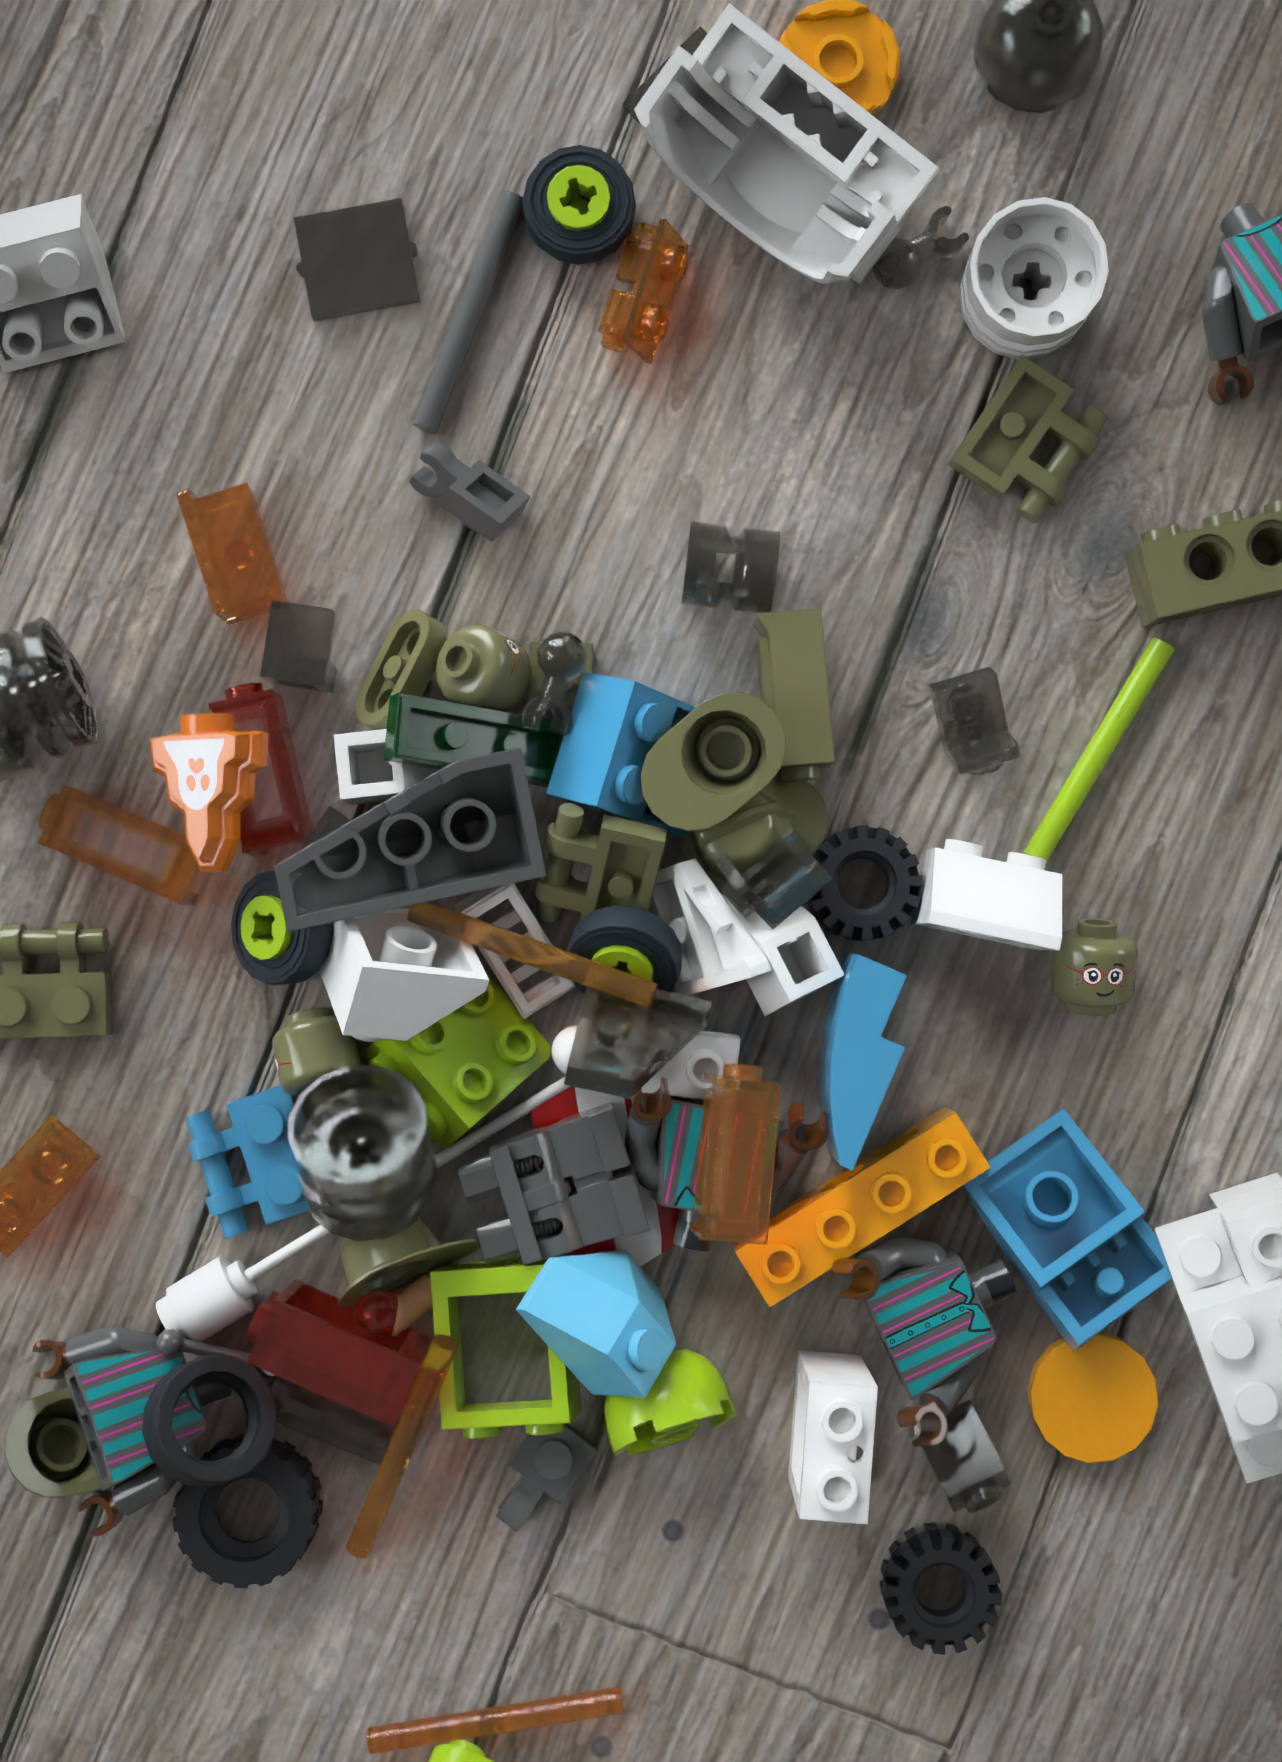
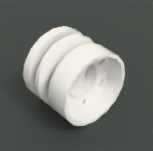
(1062, 258)

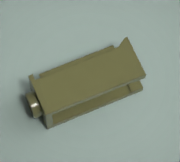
(796, 687)

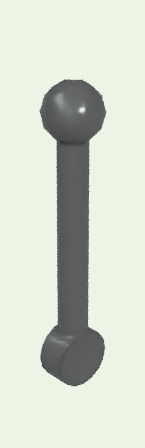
(171, 1342)

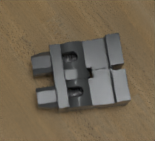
(542, 1197)

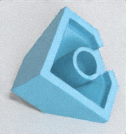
(602, 1321)

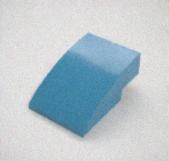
(854, 1056)
(1069, 1229)

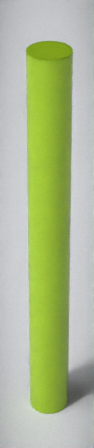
(1099, 749)

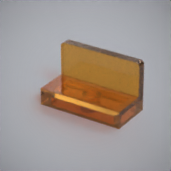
(232, 552)

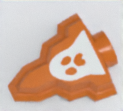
(210, 781)

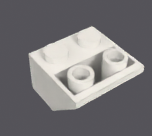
(53, 286)

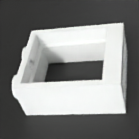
(830, 1419)

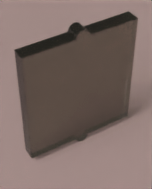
(357, 259)

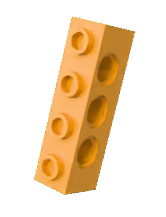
(862, 1204)

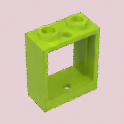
(486, 1419)

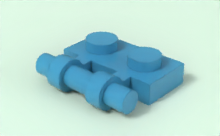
(262, 1134)

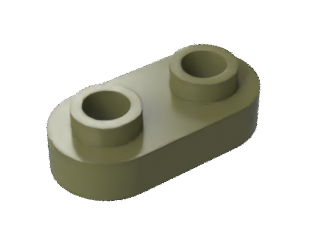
(401, 665)

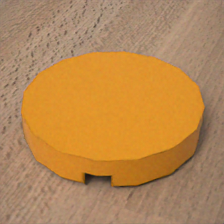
(847, 49)
(1092, 1399)

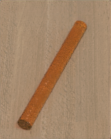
(533, 953)
(402, 1445)
(495, 1720)

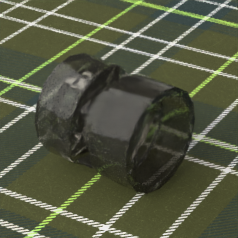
(753, 568)

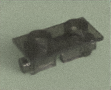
(331, 1421)

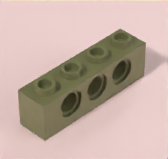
(1169, 589)

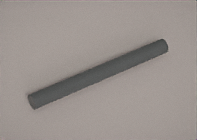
(469, 312)

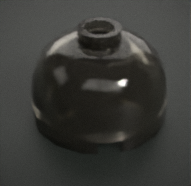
(1038, 51)

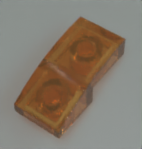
(39, 1179)

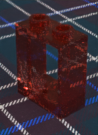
(323, 1349)

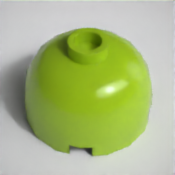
(681, 1396)

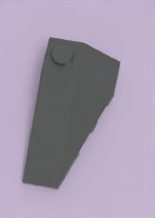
(433, 841)

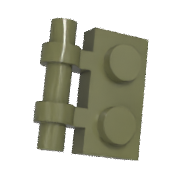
(1012, 427)
(622, 862)
(54, 1003)

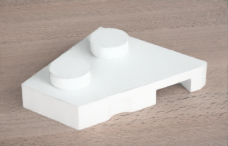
(711, 936)

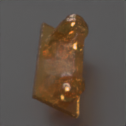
(655, 263)

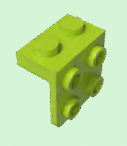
(466, 1061)

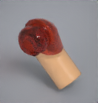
(393, 1312)

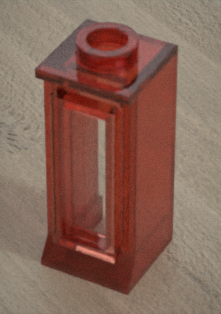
(279, 806)

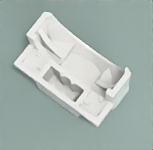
(786, 160)
(1237, 1317)

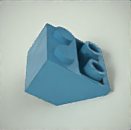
(607, 746)

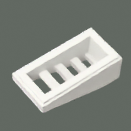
(541, 993)

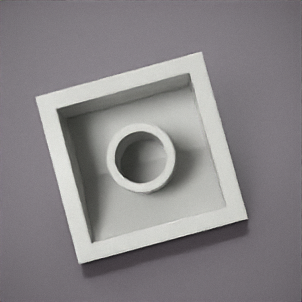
(991, 898)
(397, 976)

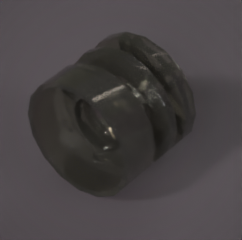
(41, 698)
(363, 1152)

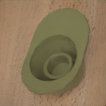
(713, 761)
(759, 827)
(395, 1260)
(49, 1447)

